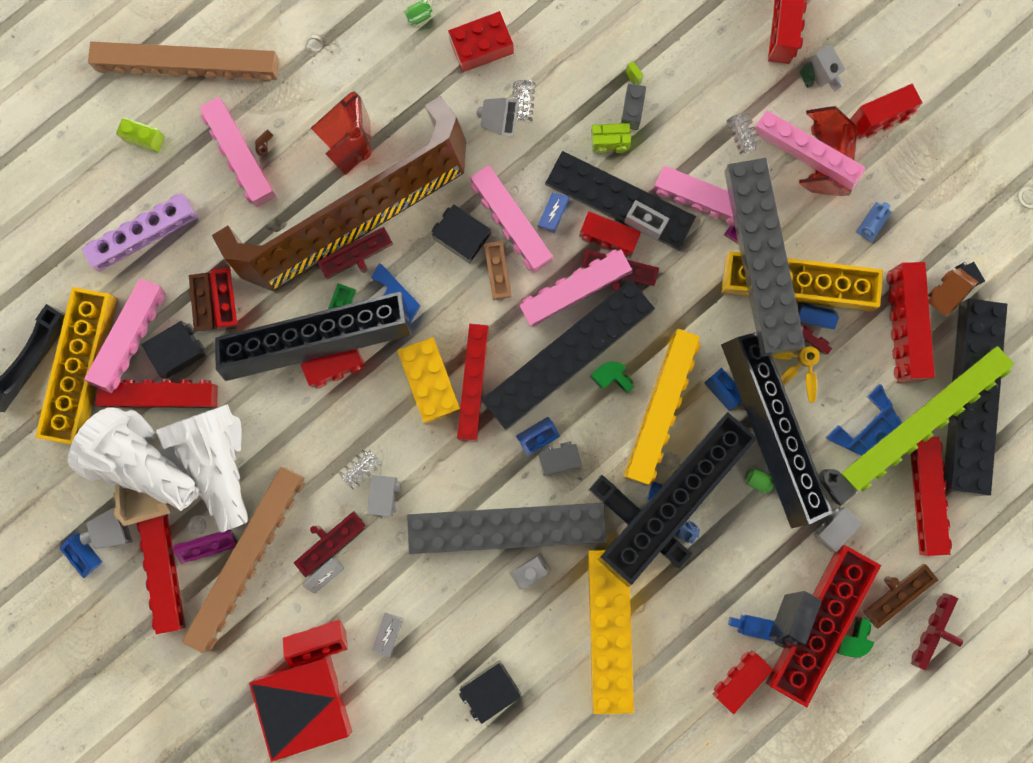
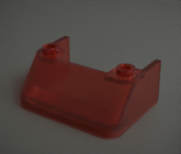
(346, 132)
(839, 133)

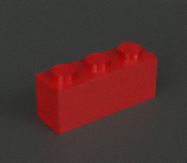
(609, 234)
(223, 299)
(332, 367)
(315, 643)
(742, 681)

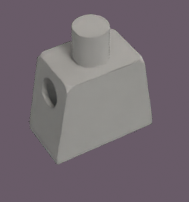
(827, 68)
(499, 115)
(106, 531)
(530, 572)

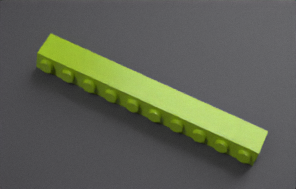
(927, 418)

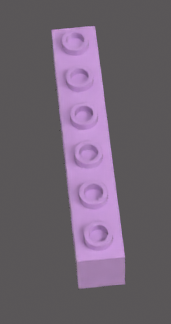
(95, 249)

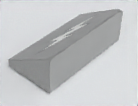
(323, 575)
(387, 634)

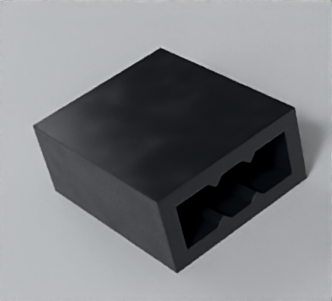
(461, 233)
(174, 349)
(795, 619)
(489, 692)

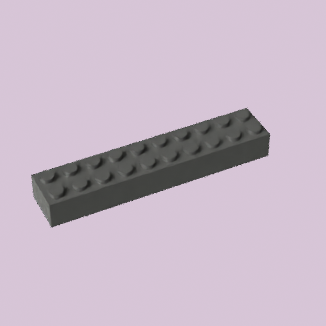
(764, 257)
(506, 528)

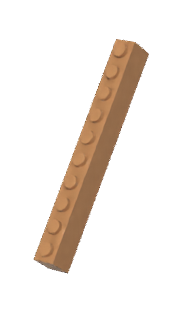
(183, 61)
(243, 560)

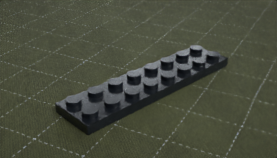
(614, 196)

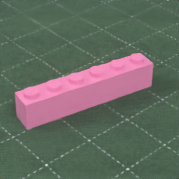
(809, 150)
(237, 151)
(694, 193)
(511, 219)
(576, 288)
(125, 336)

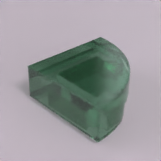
(807, 74)

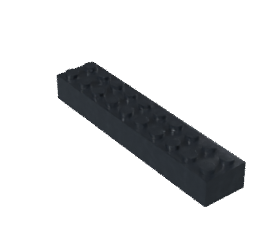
(312, 336)
(568, 355)
(777, 431)
(973, 431)
(677, 499)

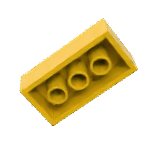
(429, 380)

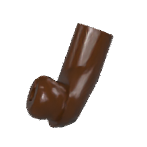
(261, 143)

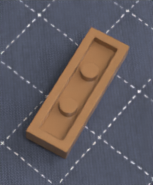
(497, 270)

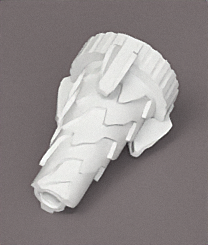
(116, 449)
(206, 451)

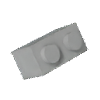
(646, 220)
(382, 495)
(837, 529)

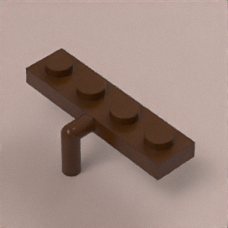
(900, 595)

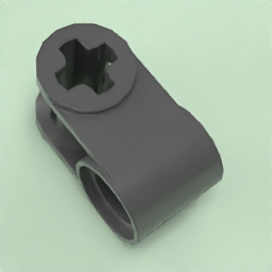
(838, 488)

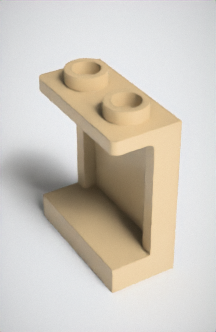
(136, 506)

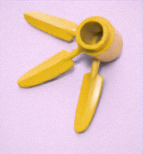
(791, 372)

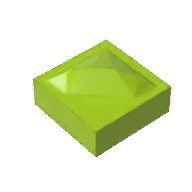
(634, 73)

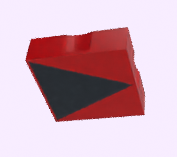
(300, 708)

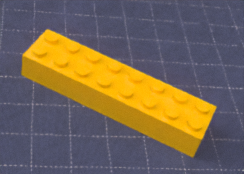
(816, 283)
(82, 335)
(661, 407)
(609, 640)

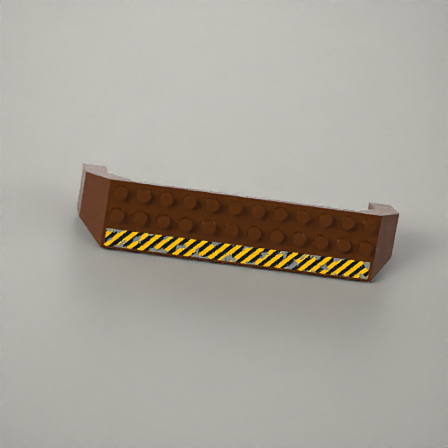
(356, 211)

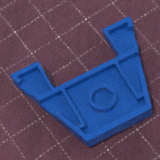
(383, 277)
(874, 431)

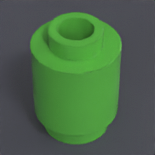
(418, 12)
(759, 480)

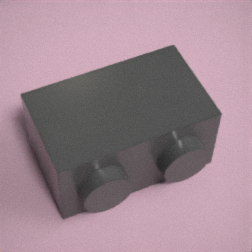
(633, 105)
(559, 459)

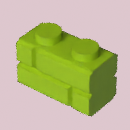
(140, 134)
(611, 137)

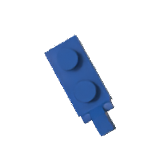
(753, 626)

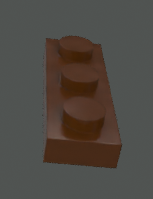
(201, 302)

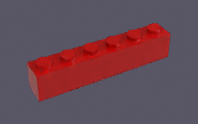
(473, 382)
(159, 395)
(930, 498)
(161, 574)

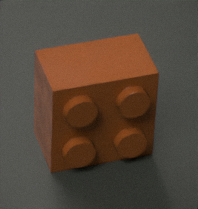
(951, 293)

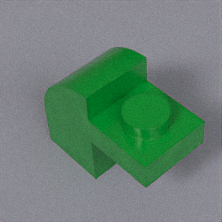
(612, 372)
(857, 643)

